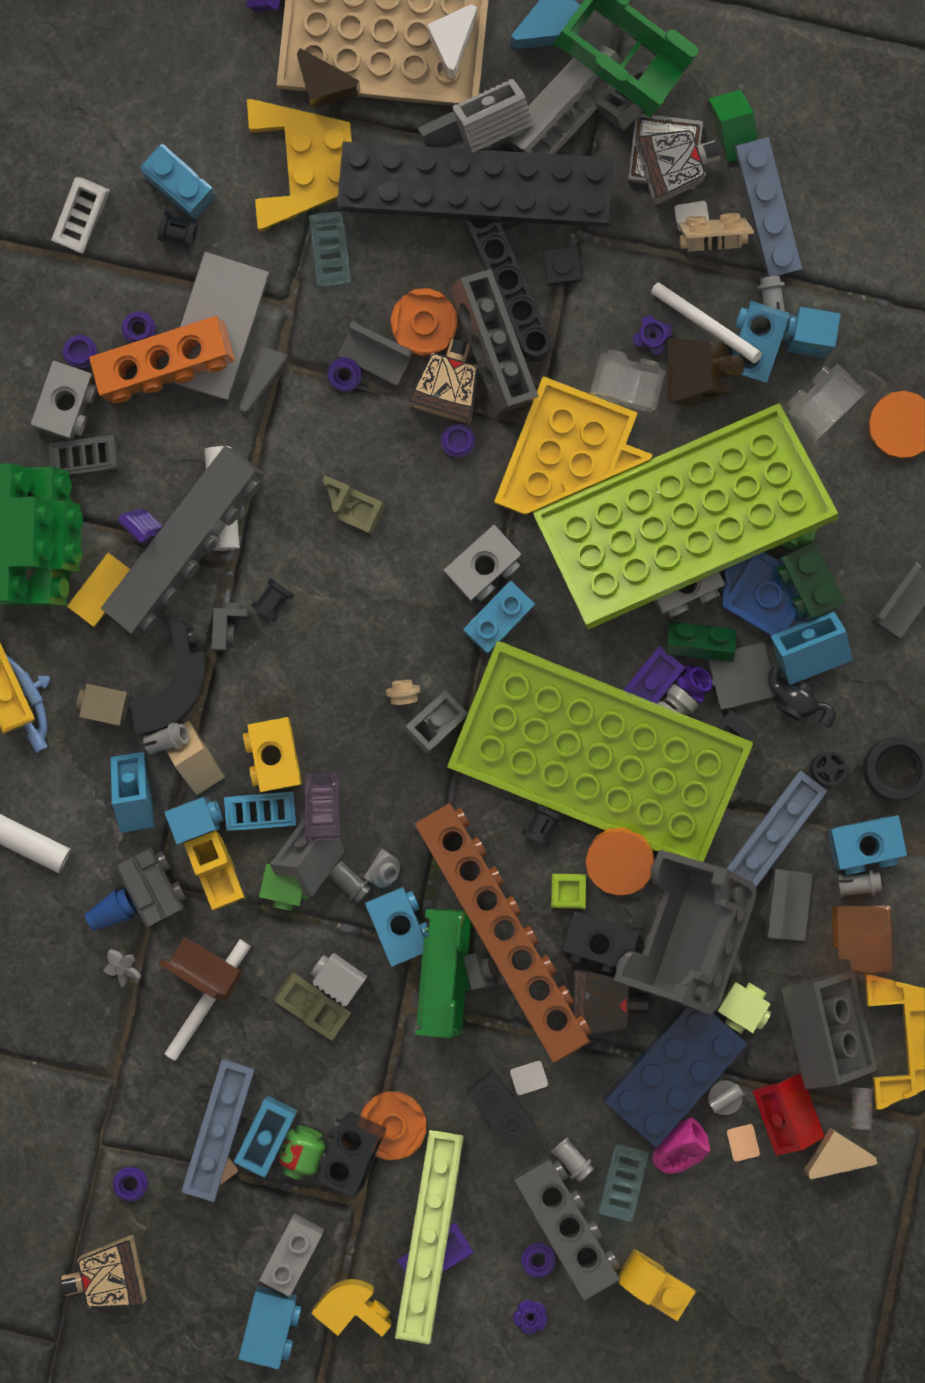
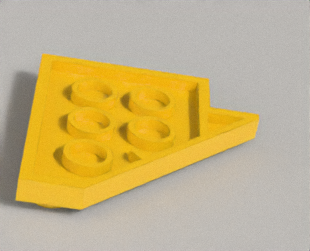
(566, 447)

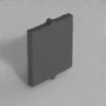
(743, 679)

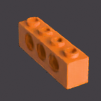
(111, 366)

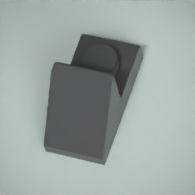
(435, 722)

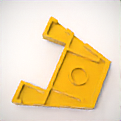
(312, 159)
(888, 992)

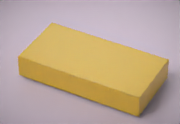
(97, 590)

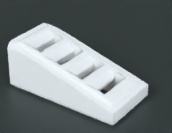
(74, 197)

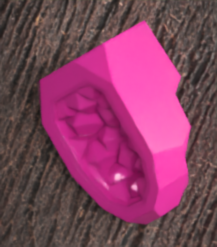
(682, 1147)

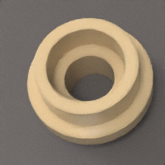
(403, 692)

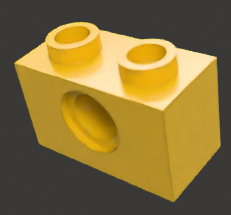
(286, 771)

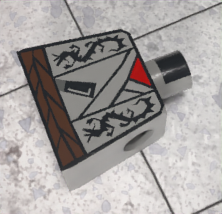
(673, 162)

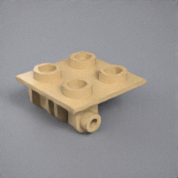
(729, 225)

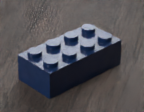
(673, 1073)

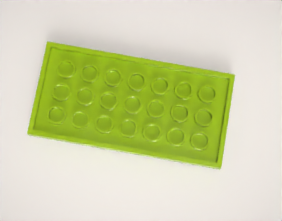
(684, 515)
(599, 753)

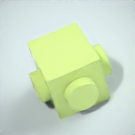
(744, 1007)

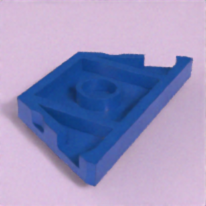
(758, 595)

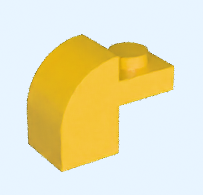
(215, 869)
(654, 1285)
(349, 1299)

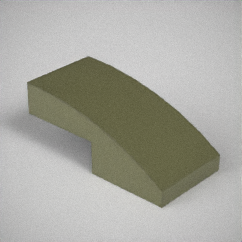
(312, 1005)

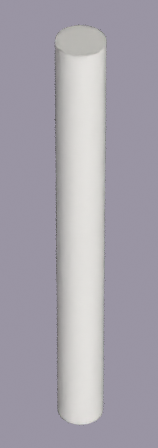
(706, 322)
(202, 1007)

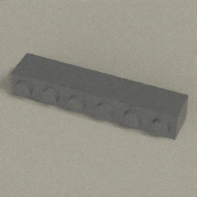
(183, 542)

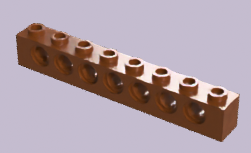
(434, 831)

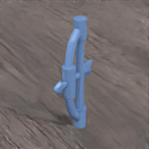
(35, 737)

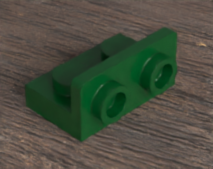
(809, 581)

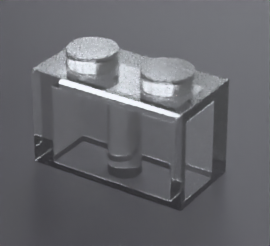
(825, 403)

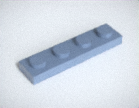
(768, 207)
(777, 828)
(218, 1130)

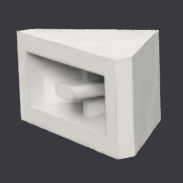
(450, 37)

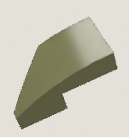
(353, 506)

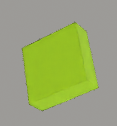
(568, 891)

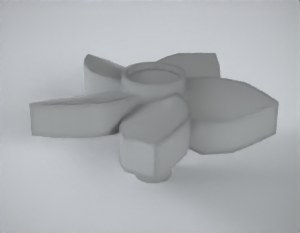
(121, 966)

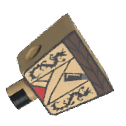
(447, 384)
(108, 1276)

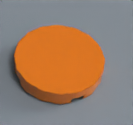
(424, 322)
(898, 425)
(619, 861)
(403, 1121)

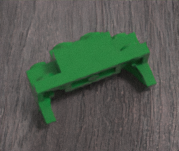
(37, 535)

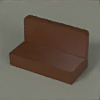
(203, 969)

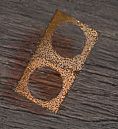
(864, 937)

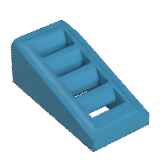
(231, 816)

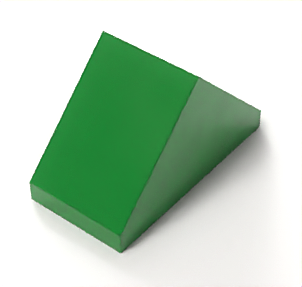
(733, 122)

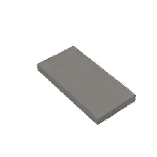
(233, 295)

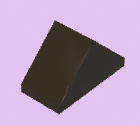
(325, 82)

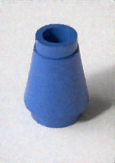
(111, 910)

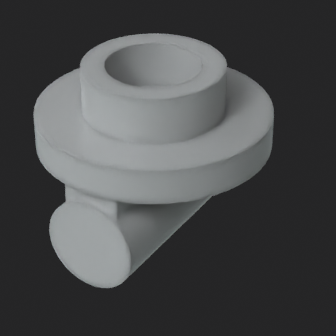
(383, 870)
(725, 1097)

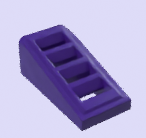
(140, 525)

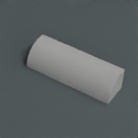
(563, 106)

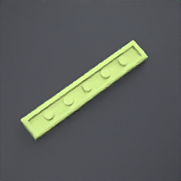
(429, 1237)

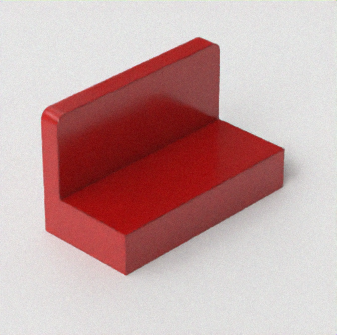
(788, 1115)

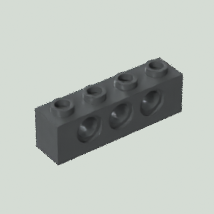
(493, 341)
(586, 1277)

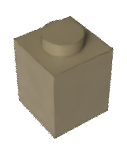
(103, 704)

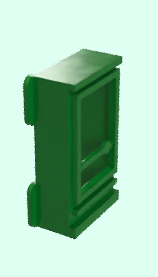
(671, 52)
(444, 974)

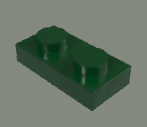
(701, 641)

